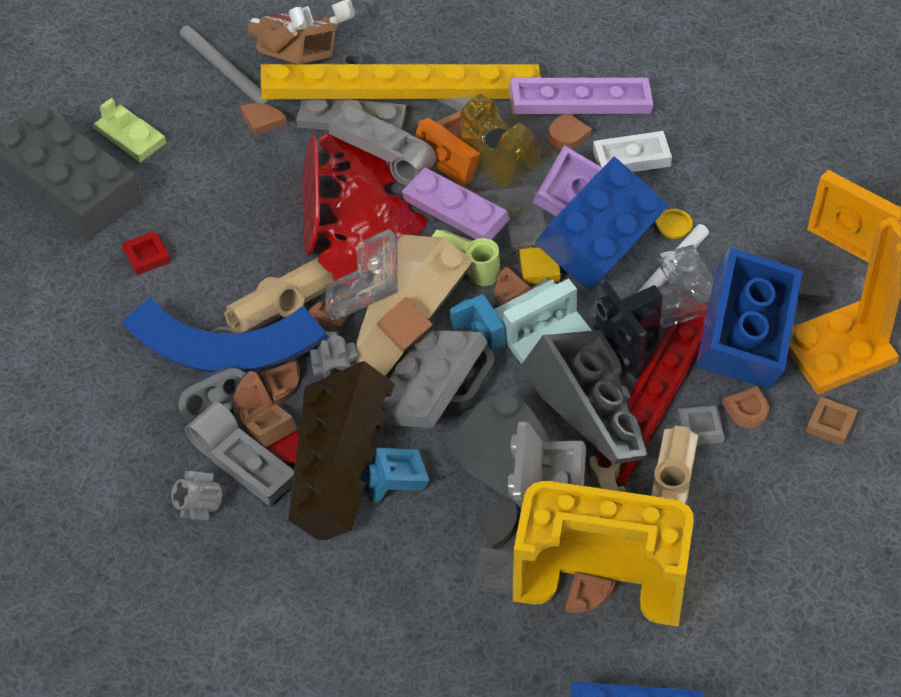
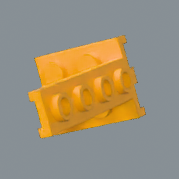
(849, 214)
(857, 336)

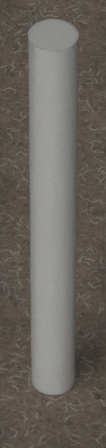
(223, 65)

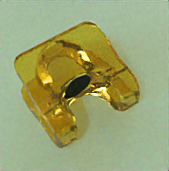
(497, 143)

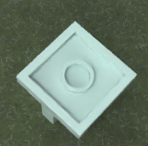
(540, 312)

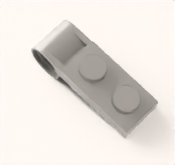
(403, 151)
(239, 455)

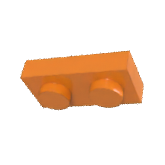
(452, 155)

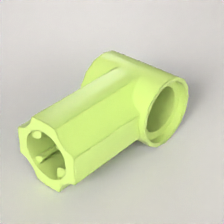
(484, 253)

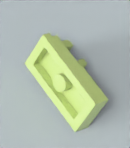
(128, 131)

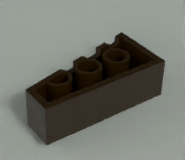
(336, 448)

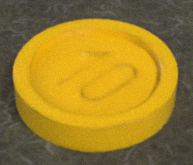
(674, 224)

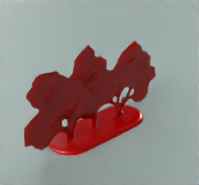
(360, 209)

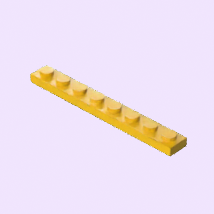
(390, 80)

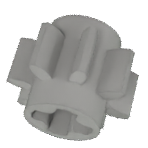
(332, 356)
(196, 495)

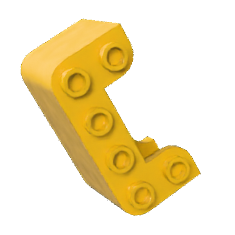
(605, 537)

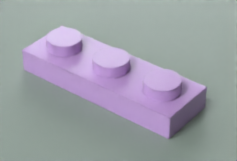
(455, 205)

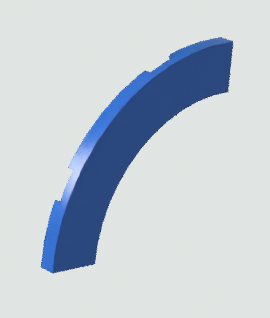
(213, 351)

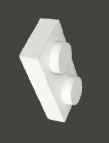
(635, 151)

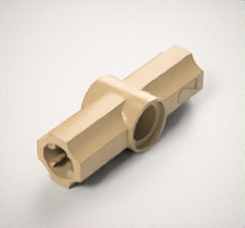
(278, 297)
(675, 464)

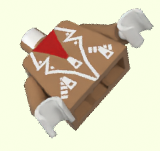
(297, 35)

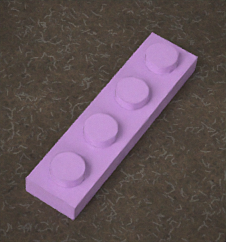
(580, 96)

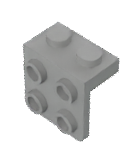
(543, 461)

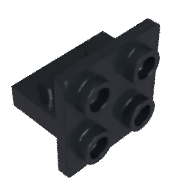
(629, 323)

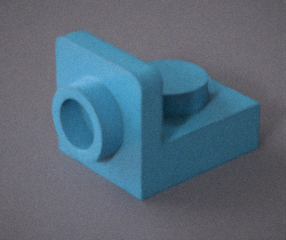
(481, 318)
(394, 471)

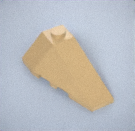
(427, 275)

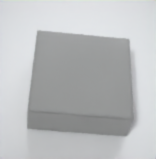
(704, 422)

